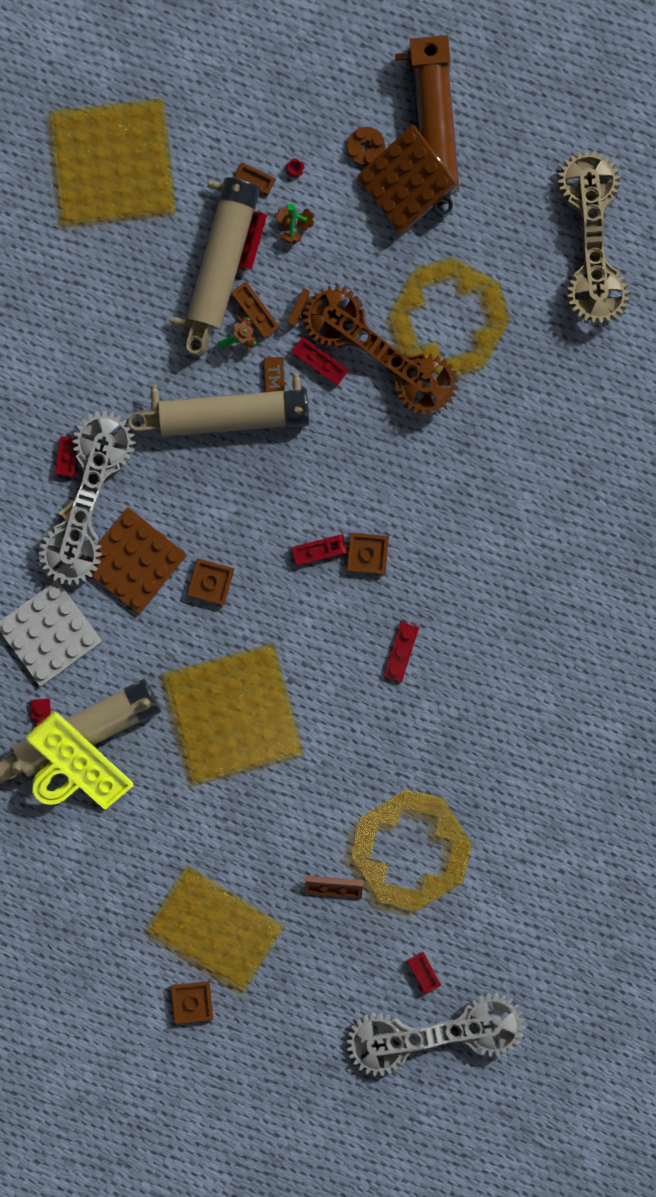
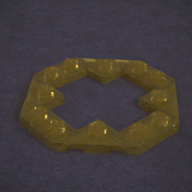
(469, 280)
(389, 814)

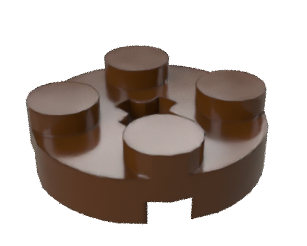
(362, 135)

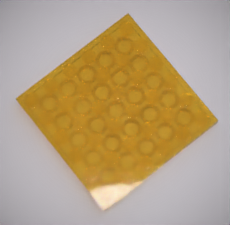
(113, 161)
(233, 713)

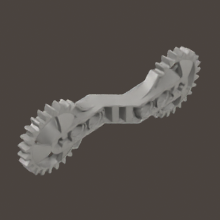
(87, 498)
(435, 1034)

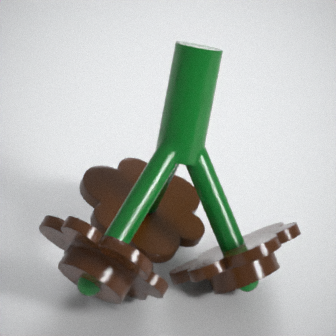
(287, 217)
(242, 334)

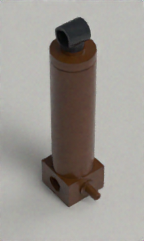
(434, 102)

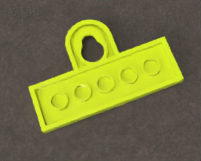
(79, 761)

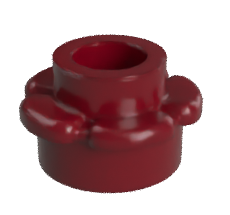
(300, 167)

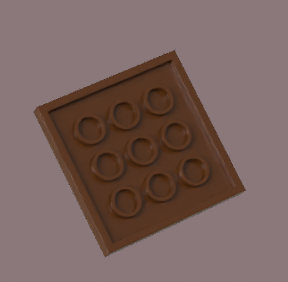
(407, 179)
(135, 560)

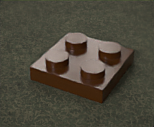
(368, 553)
(211, 581)
(192, 1002)

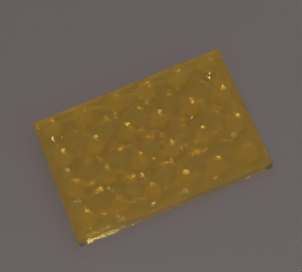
(216, 928)

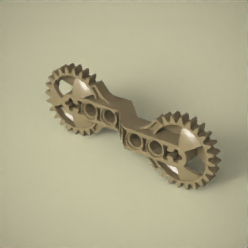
(593, 238)

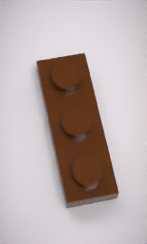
(255, 310)
(333, 887)

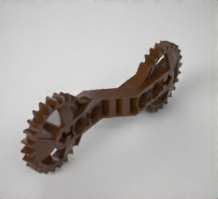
(380, 350)

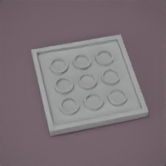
(49, 633)

